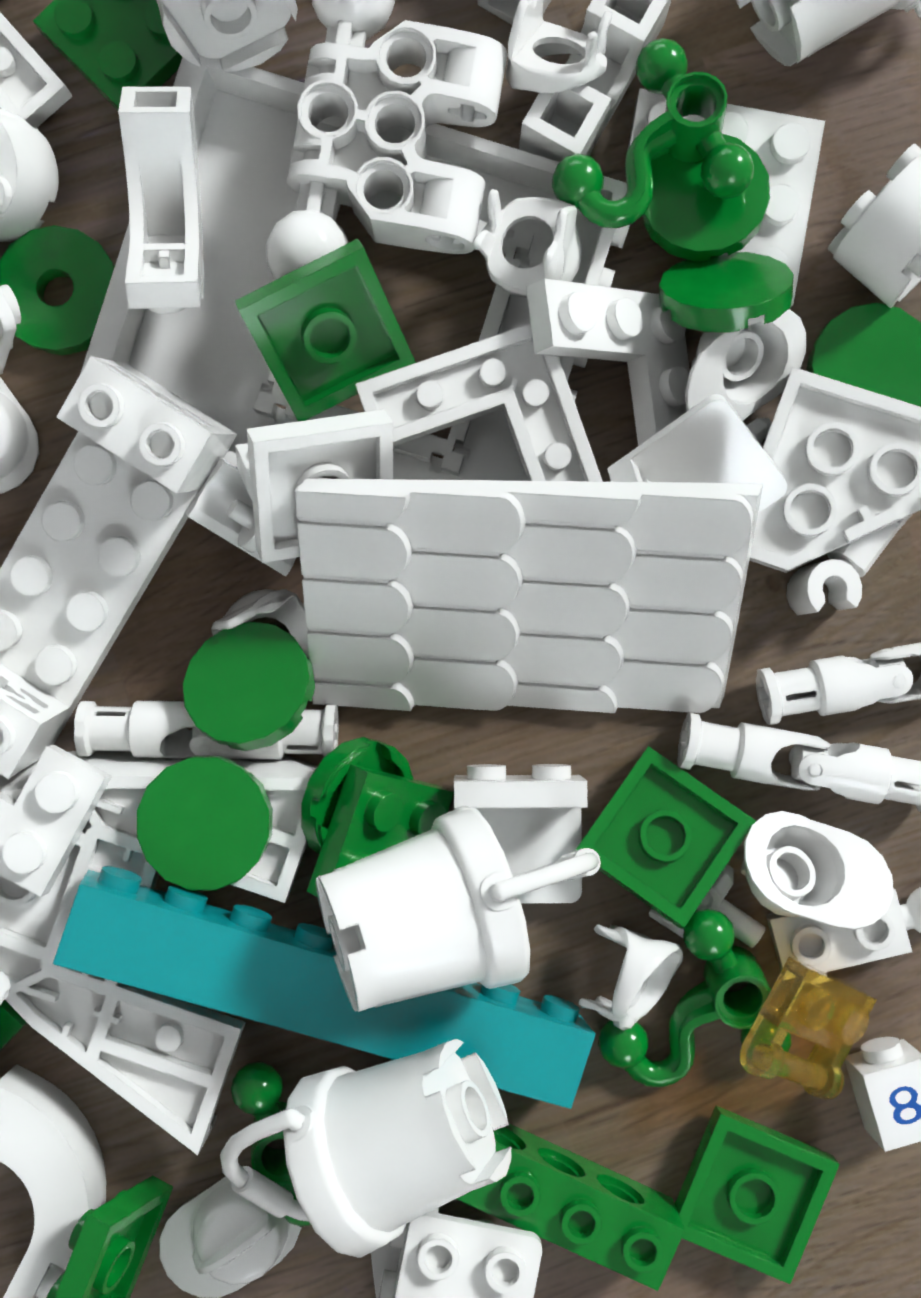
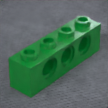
(582, 1207)

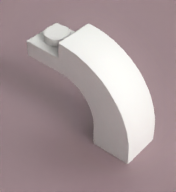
(163, 199)
(60, 1165)

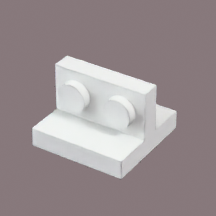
(320, 448)

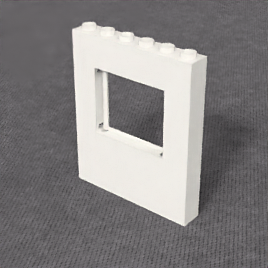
(244, 161)

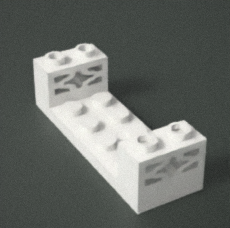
(94, 544)

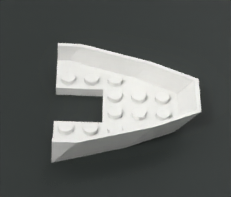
(141, 1044)

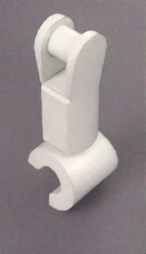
(839, 573)

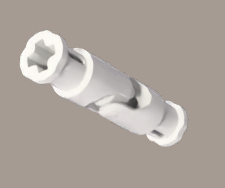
(838, 684)
(161, 731)
(846, 768)

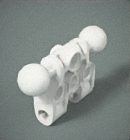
(350, 165)

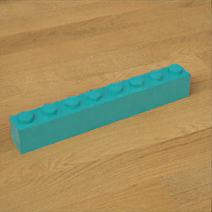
(291, 981)

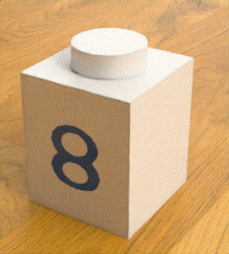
(888, 1090)

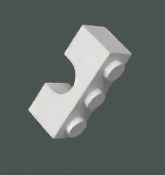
(575, 118)

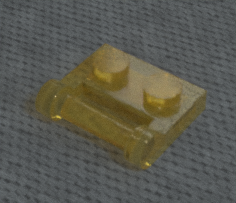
(814, 1009)

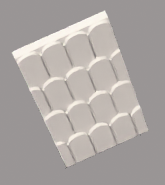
(523, 592)

